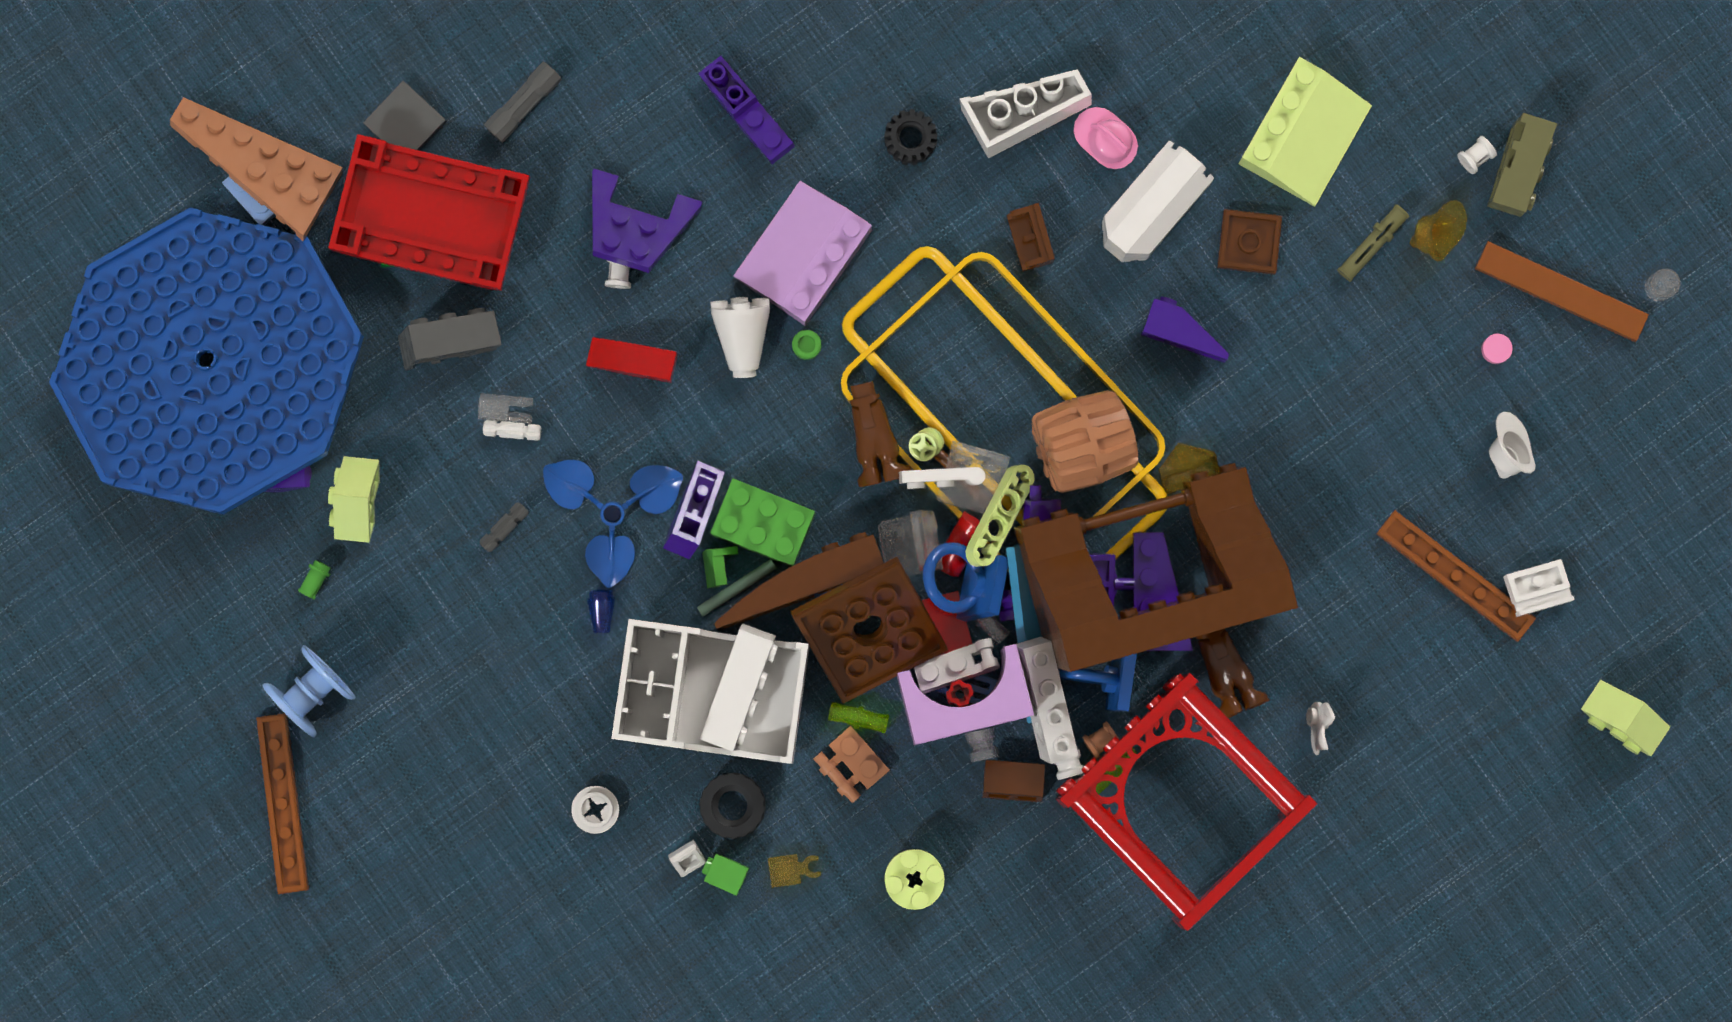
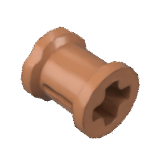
(1099, 739)

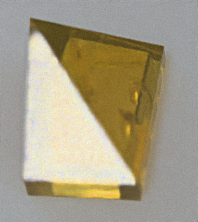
(1183, 462)

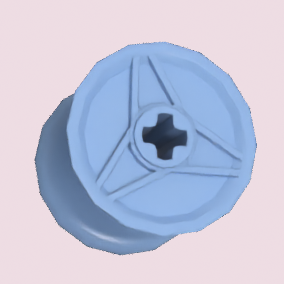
(308, 691)

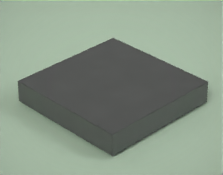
(405, 119)

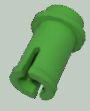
(314, 579)

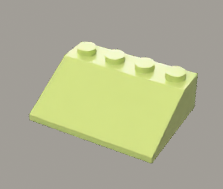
(1305, 132)

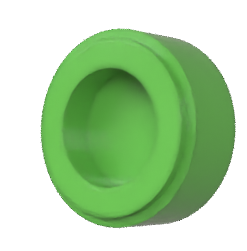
(806, 344)

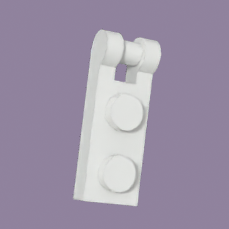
(943, 477)
(956, 665)

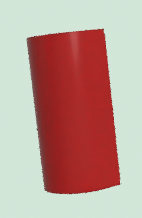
(961, 533)

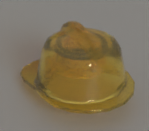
(1441, 231)

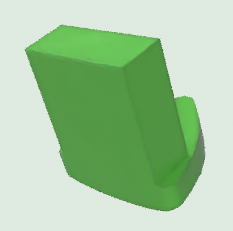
(715, 565)

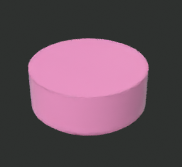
(1496, 348)

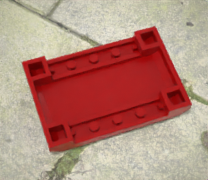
(429, 213)

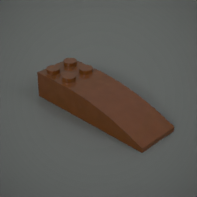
(800, 582)

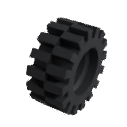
(910, 119)

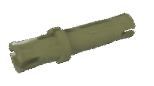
(1396, 217)

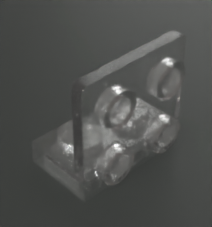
(979, 496)

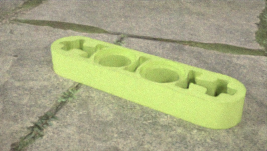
(996, 512)

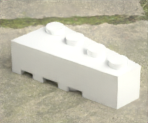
(1024, 110)

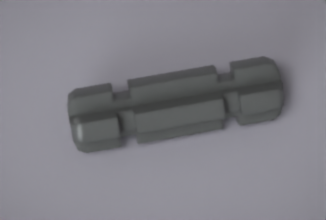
(503, 527)

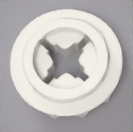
(582, 804)

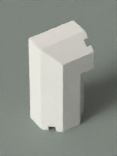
(1154, 204)

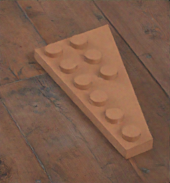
(268, 169)

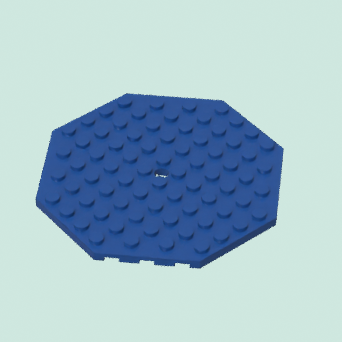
(219, 430)

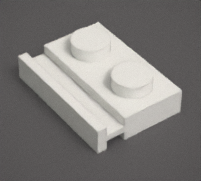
(1538, 588)

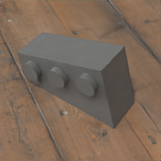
(449, 337)

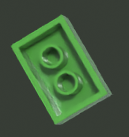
(763, 523)

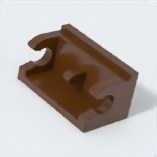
(1030, 237)
(1013, 781)

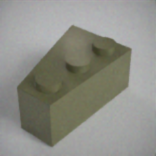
(1522, 165)

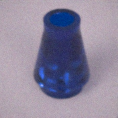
(601, 609)

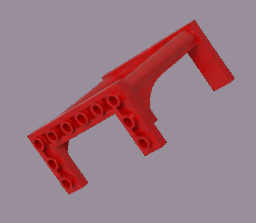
(1082, 796)

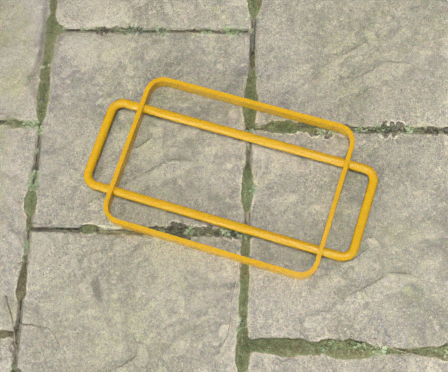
(953, 273)

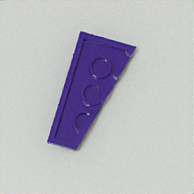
(1154, 578)

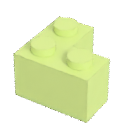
(354, 499)
(1626, 717)

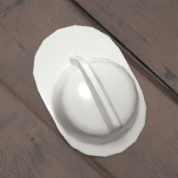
(1512, 447)

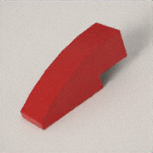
(632, 359)

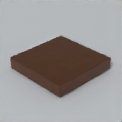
(1249, 241)

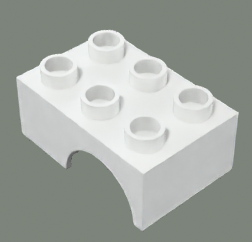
(672, 682)

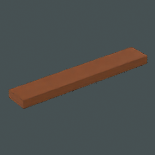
(1561, 291)
(1454, 575)
(282, 803)

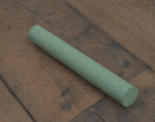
(736, 588)

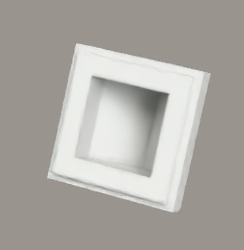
(687, 858)

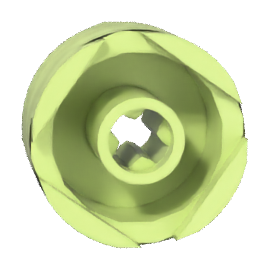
(919, 895)

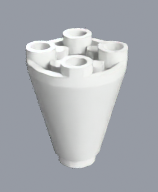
(741, 332)

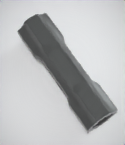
(536, 87)

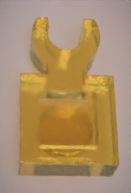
(787, 870)

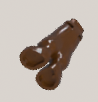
(874, 437)
(1228, 671)

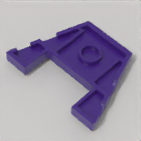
(632, 235)

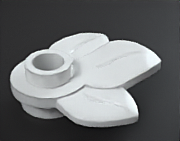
(1319, 719)

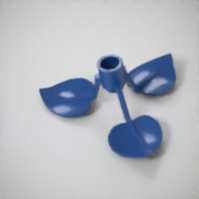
(611, 556)

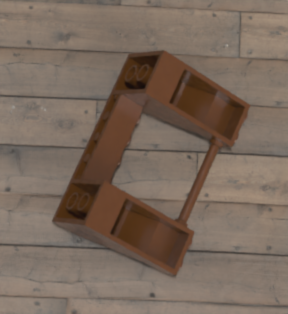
(1237, 552)

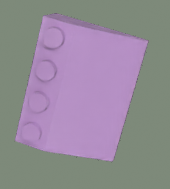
(803, 252)

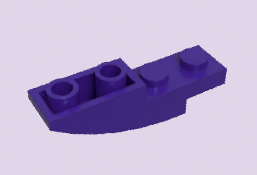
(746, 110)

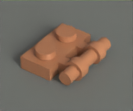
(858, 758)

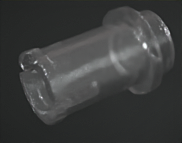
(993, 628)

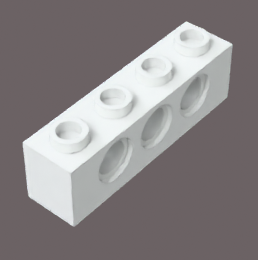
(1051, 716)

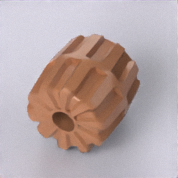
(1085, 441)

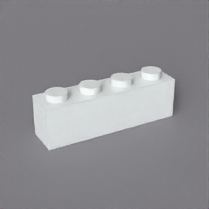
(738, 686)

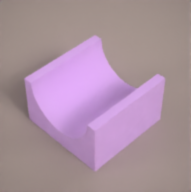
(1004, 704)

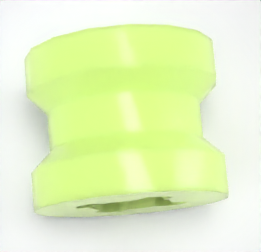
(920, 447)

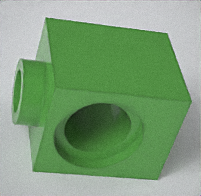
(725, 873)

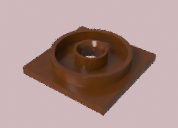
(867, 660)

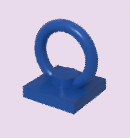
(981, 585)
(1115, 680)

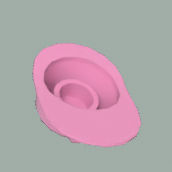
(1105, 137)

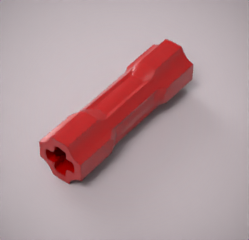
(959, 686)

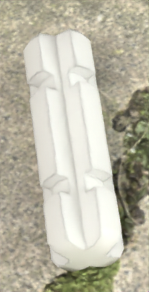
(512, 430)

